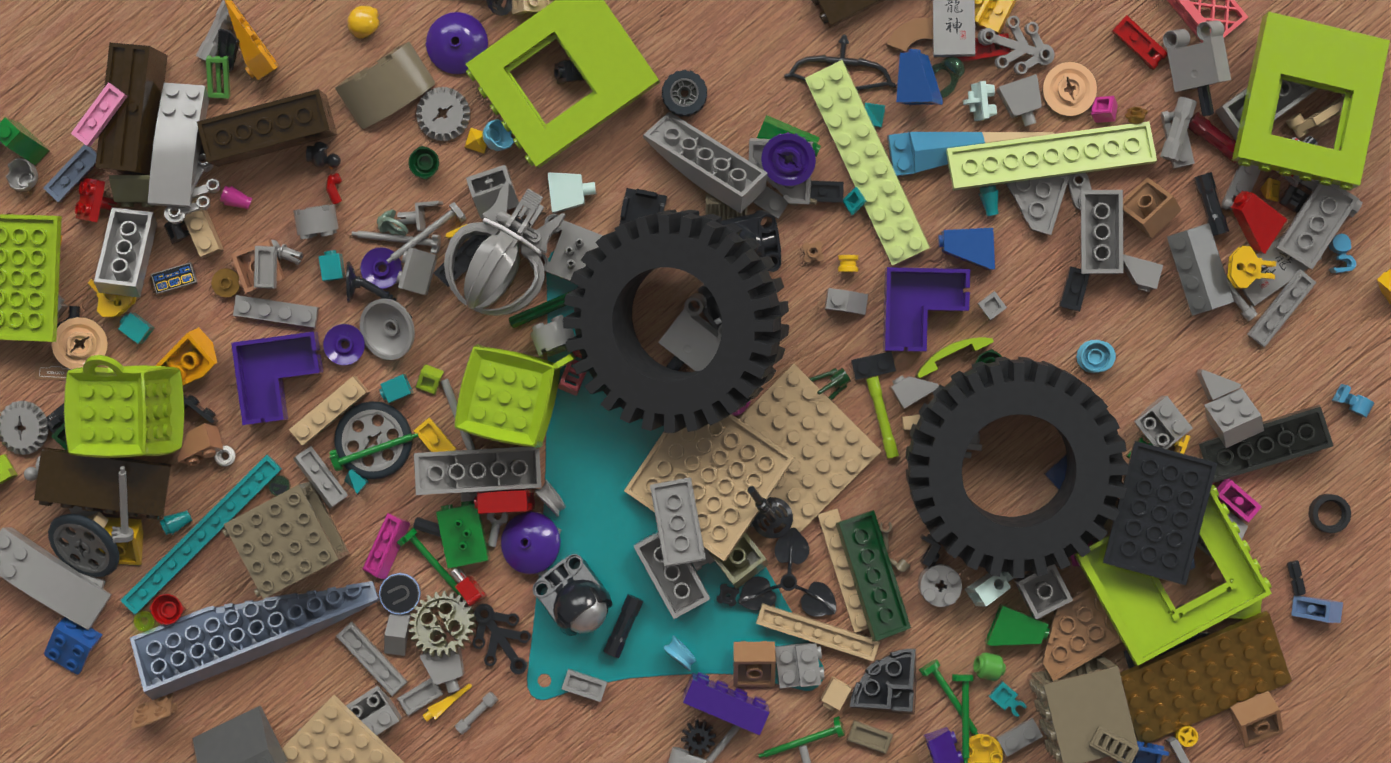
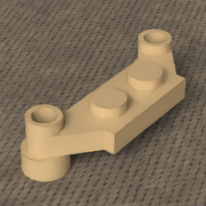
(1320, 118)

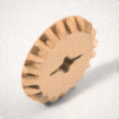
(1077, 76)
(78, 329)

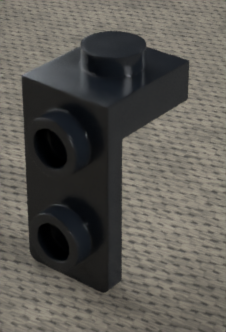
(193, 402)

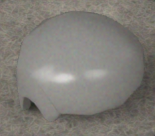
(22, 175)

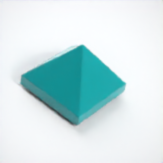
(854, 201)

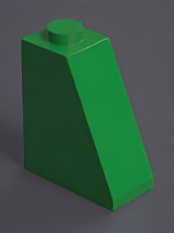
(21, 141)
(1015, 628)

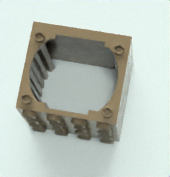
(286, 539)
(1078, 705)

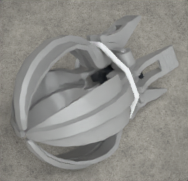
(498, 256)

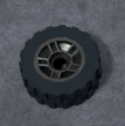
(685, 81)

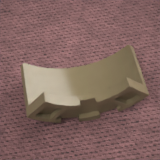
(385, 86)

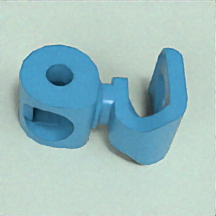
(1341, 244)
(1358, 404)

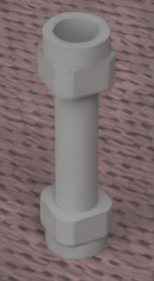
(1248, 312)
(464, 724)

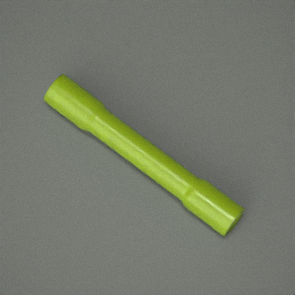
(876, 395)

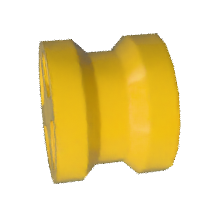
(848, 263)
(1190, 737)

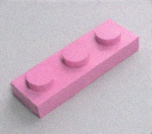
(99, 114)

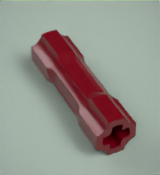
(1202, 127)

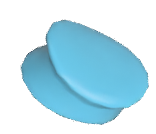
(1096, 356)
(680, 653)

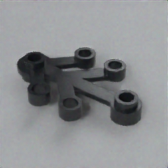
(498, 636)

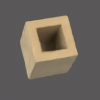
(835, 694)

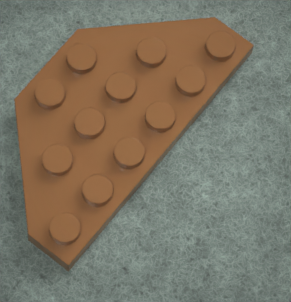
(1078, 634)

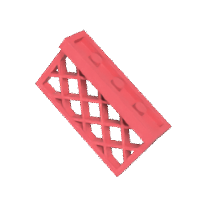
(1193, 17)

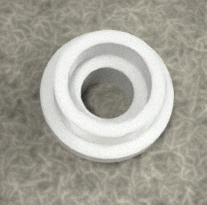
(218, 457)

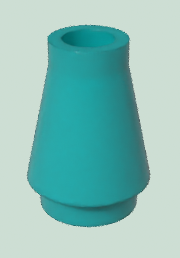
(989, 199)
(175, 522)

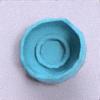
(496, 136)

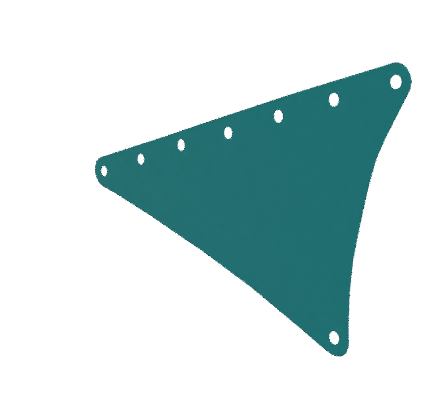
(589, 466)

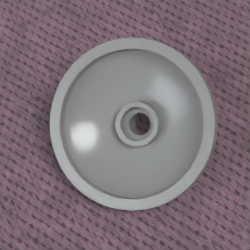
(379, 331)

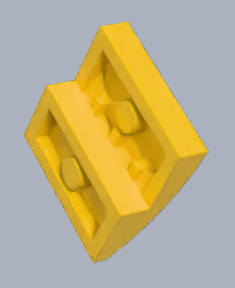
(993, 13)

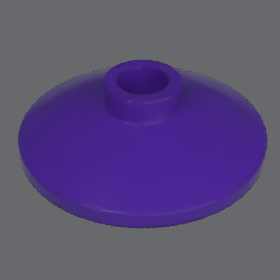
(370, 267)
(333, 344)

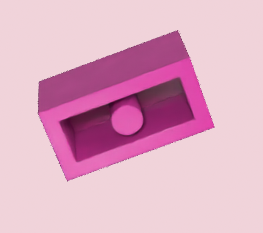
(1237, 500)

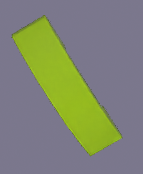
(930, 365)

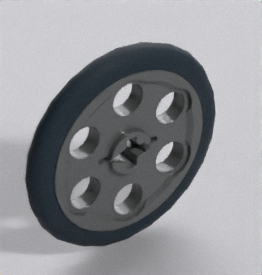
(83, 545)

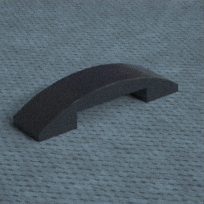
(462, 258)

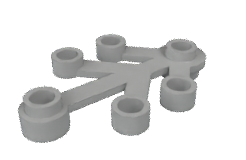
(1020, 45)
(182, 211)

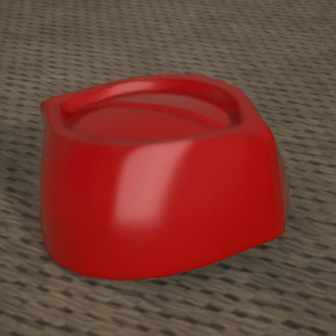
(166, 609)

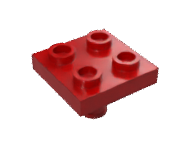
(92, 200)

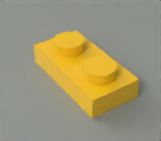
(434, 437)

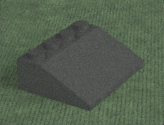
(240, 740)

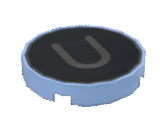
(399, 593)

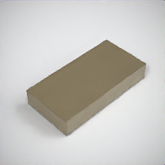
(870, 737)

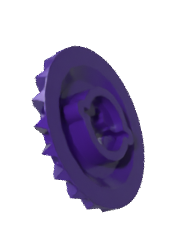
(791, 172)

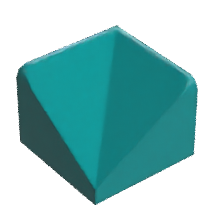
(876, 113)
(356, 481)

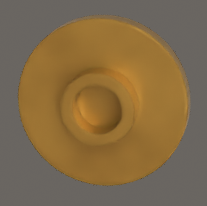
(225, 282)

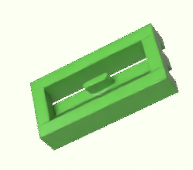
(217, 60)

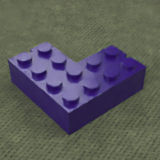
(909, 297)
(261, 370)

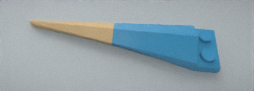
(927, 150)

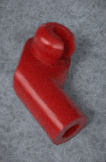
(331, 188)

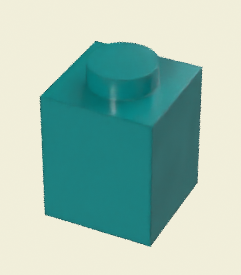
(332, 266)
(135, 327)
(395, 388)

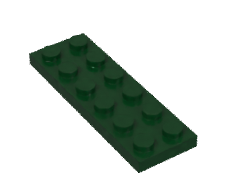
(873, 575)

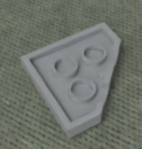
(792, 194)
(1039, 201)

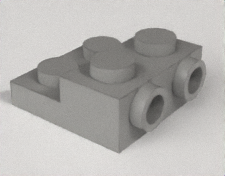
(799, 665)

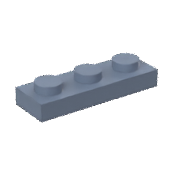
(71, 173)

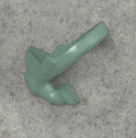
(386, 221)

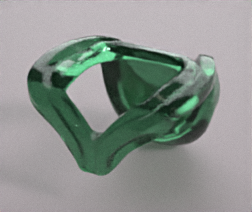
(956, 70)

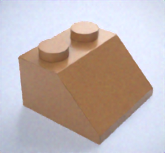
(1150, 207)
(754, 664)
(1257, 719)

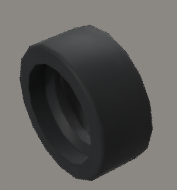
(1345, 516)

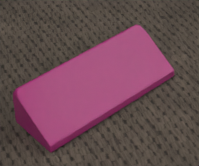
(386, 546)

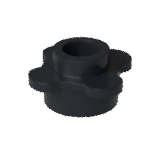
(731, 600)

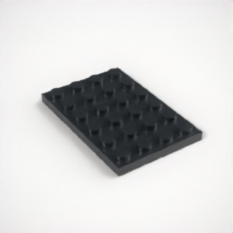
(1160, 513)

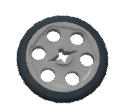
(392, 420)

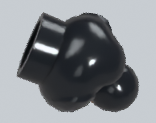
(318, 155)

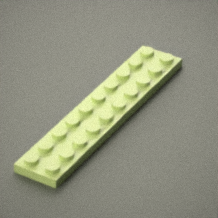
(1051, 155)
(867, 162)

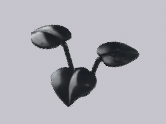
(789, 548)

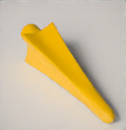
(438, 708)

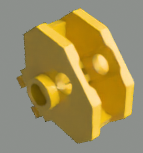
(1249, 267)
(109, 303)

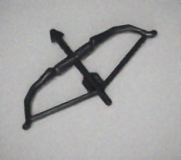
(847, 61)

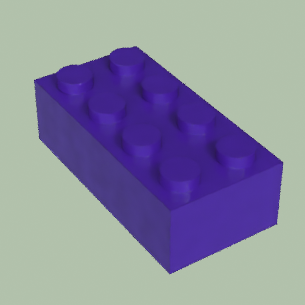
(726, 703)

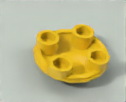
(984, 749)

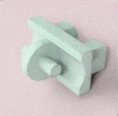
(978, 100)

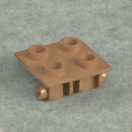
(153, 711)

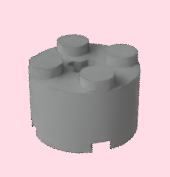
(316, 220)
(551, 337)
(946, 595)

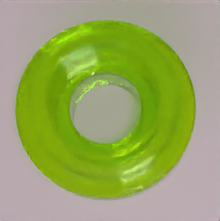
(138, 621)

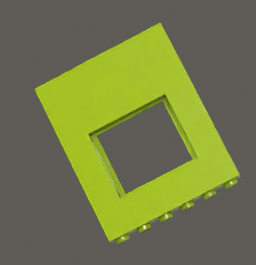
(599, 52)
(1320, 59)
(1143, 608)

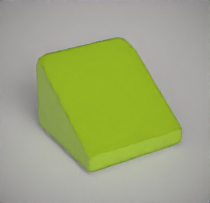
(429, 379)

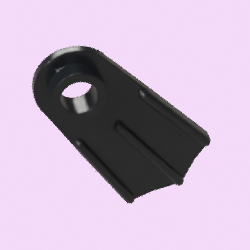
(227, 46)

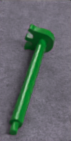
(338, 462)
(410, 535)
(932, 667)
(965, 678)
(837, 729)

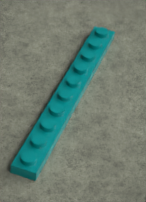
(200, 535)

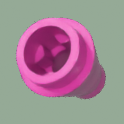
(235, 198)

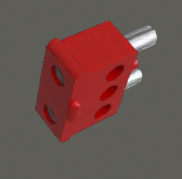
(468, 587)

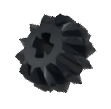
(692, 742)

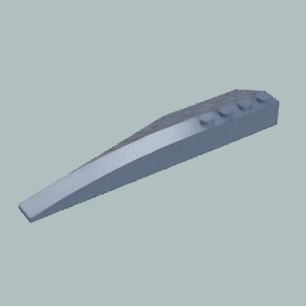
(238, 633)

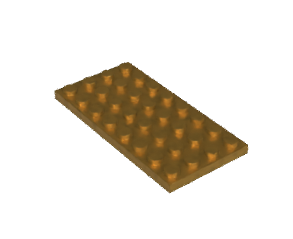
(1204, 677)

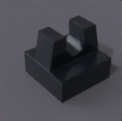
(1293, 198)
(175, 232)

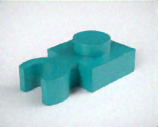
(1005, 697)

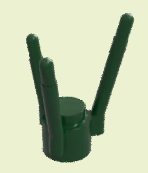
(838, 379)

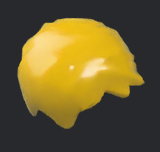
(363, 21)

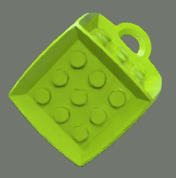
(508, 396)
(123, 409)

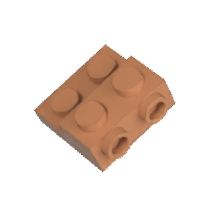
(243, 263)

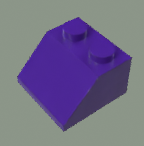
(942, 746)

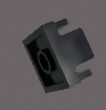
(641, 203)

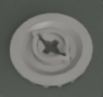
(443, 99)
(32, 418)

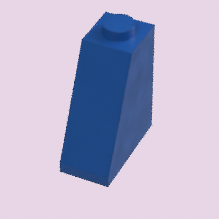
(917, 80)
(970, 245)

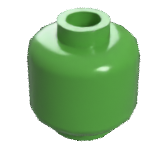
(989, 666)

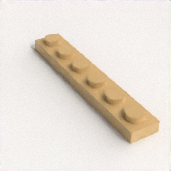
(842, 570)
(817, 632)

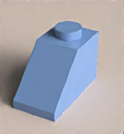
(1317, 609)

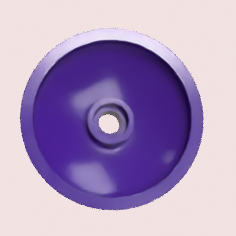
(453, 57)
(542, 542)

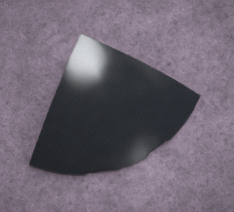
(888, 684)

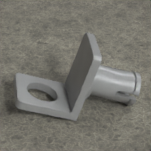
(418, 215)

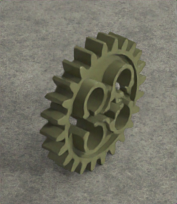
(425, 633)

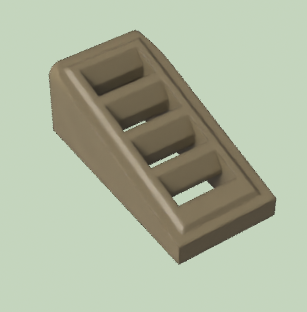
(1130, 754)

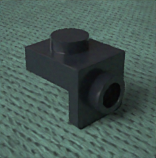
(567, 72)
(931, 554)

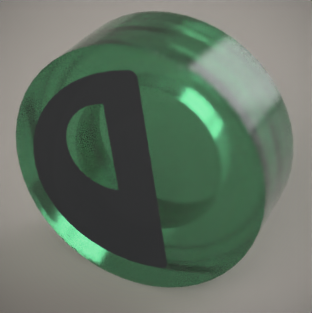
(279, 485)

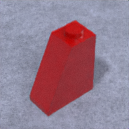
(1257, 220)
(505, 501)

